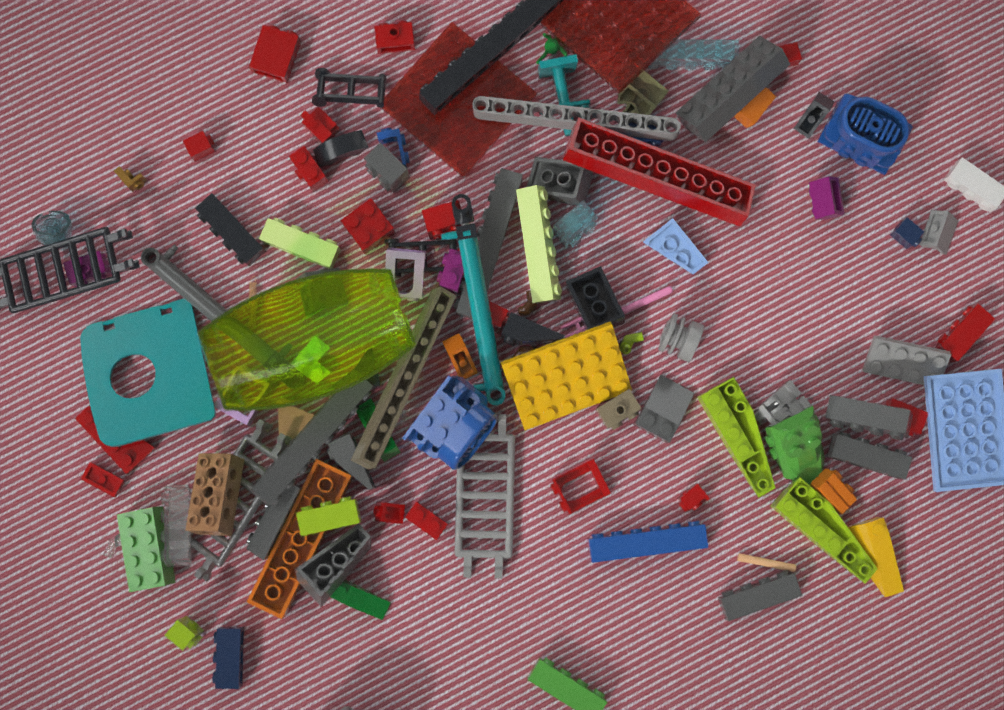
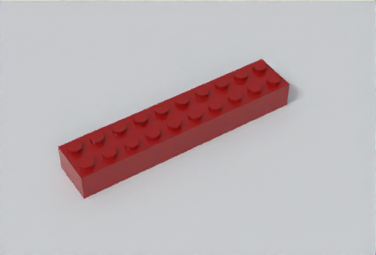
(659, 172)

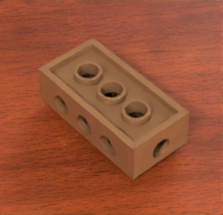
(215, 494)

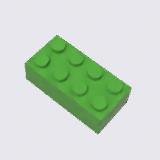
(142, 549)

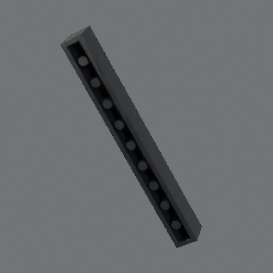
(484, 53)

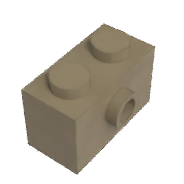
(618, 409)

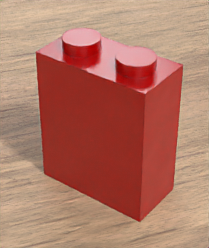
(275, 53)

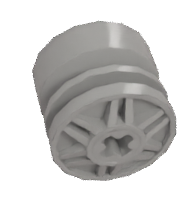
(680, 337)

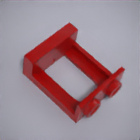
(560, 481)

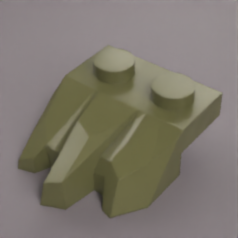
(642, 94)

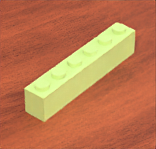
(539, 244)

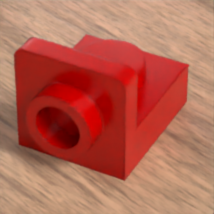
(389, 512)

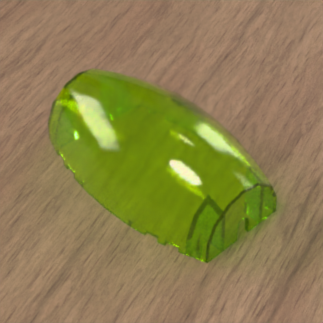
(306, 339)

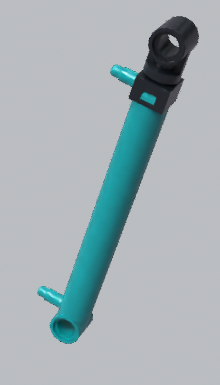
(477, 299)

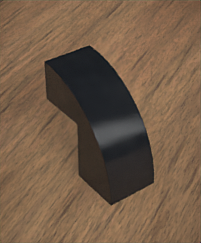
(341, 146)

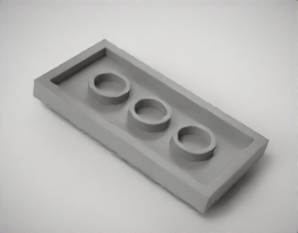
(904, 360)

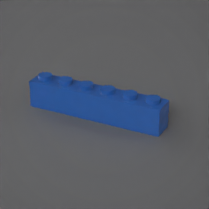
(647, 543)

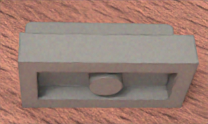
(939, 231)

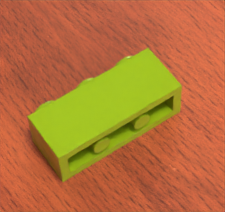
(328, 516)

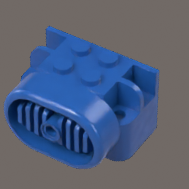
(866, 132)
(453, 423)

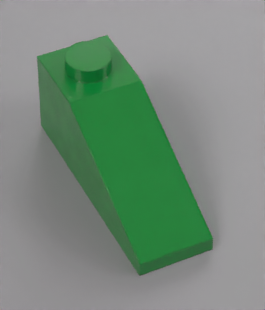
(361, 599)

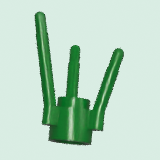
(551, 47)

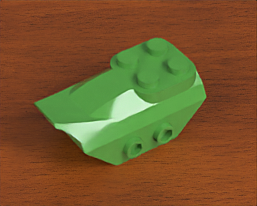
(797, 446)

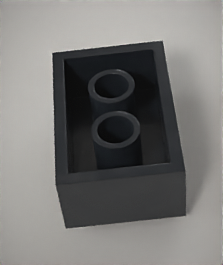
(595, 299)

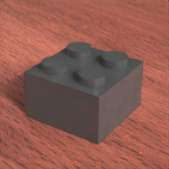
(386, 167)

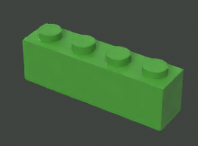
(565, 688)

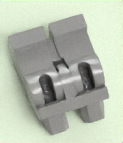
(782, 404)

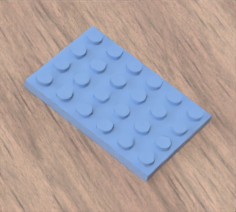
(966, 429)

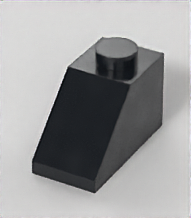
(814, 115)

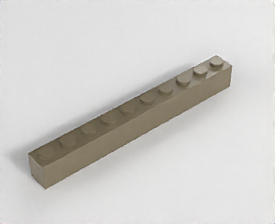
(403, 379)

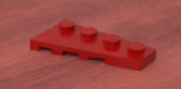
(125, 456)

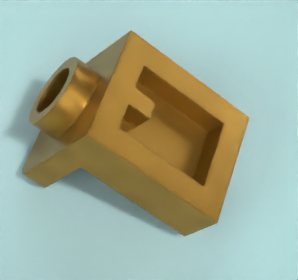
(129, 180)

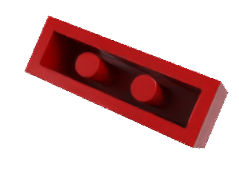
(965, 331)

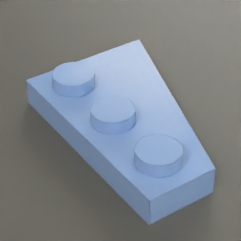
(677, 247)

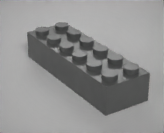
(733, 88)

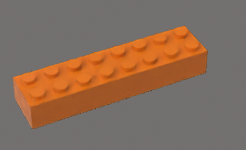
(278, 580)

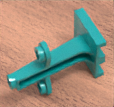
(557, 69)

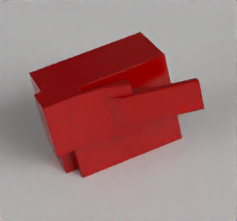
(319, 125)

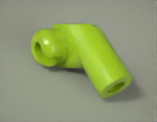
(628, 341)

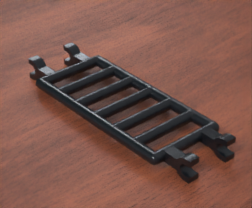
(54, 248)

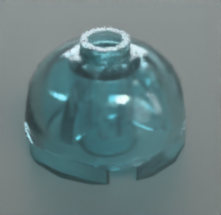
(52, 227)

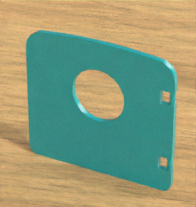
(181, 384)

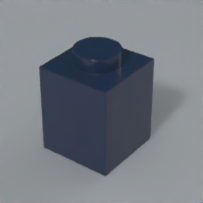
(907, 233)

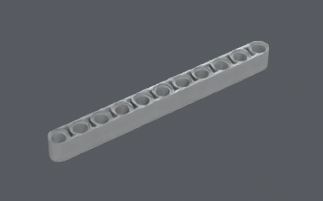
(567, 112)

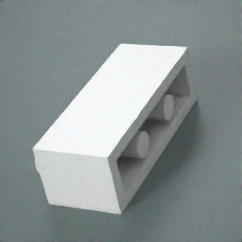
(975, 185)

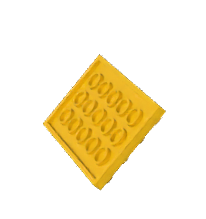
(566, 375)

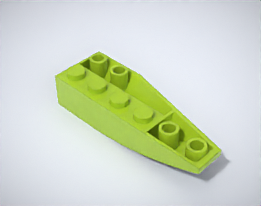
(739, 432)
(824, 527)

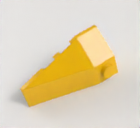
(877, 543)

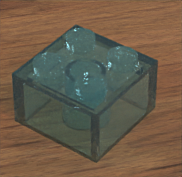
(575, 224)

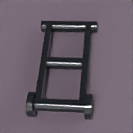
(323, 74)
(395, 243)

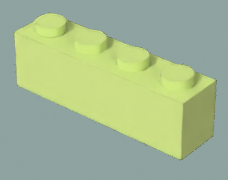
(299, 243)

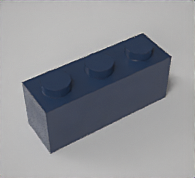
(228, 657)

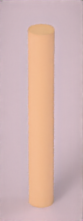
(766, 562)

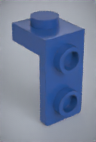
(388, 135)

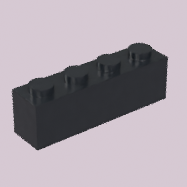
(230, 229)

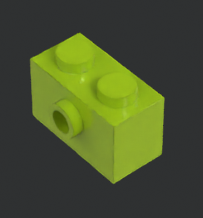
(185, 633)

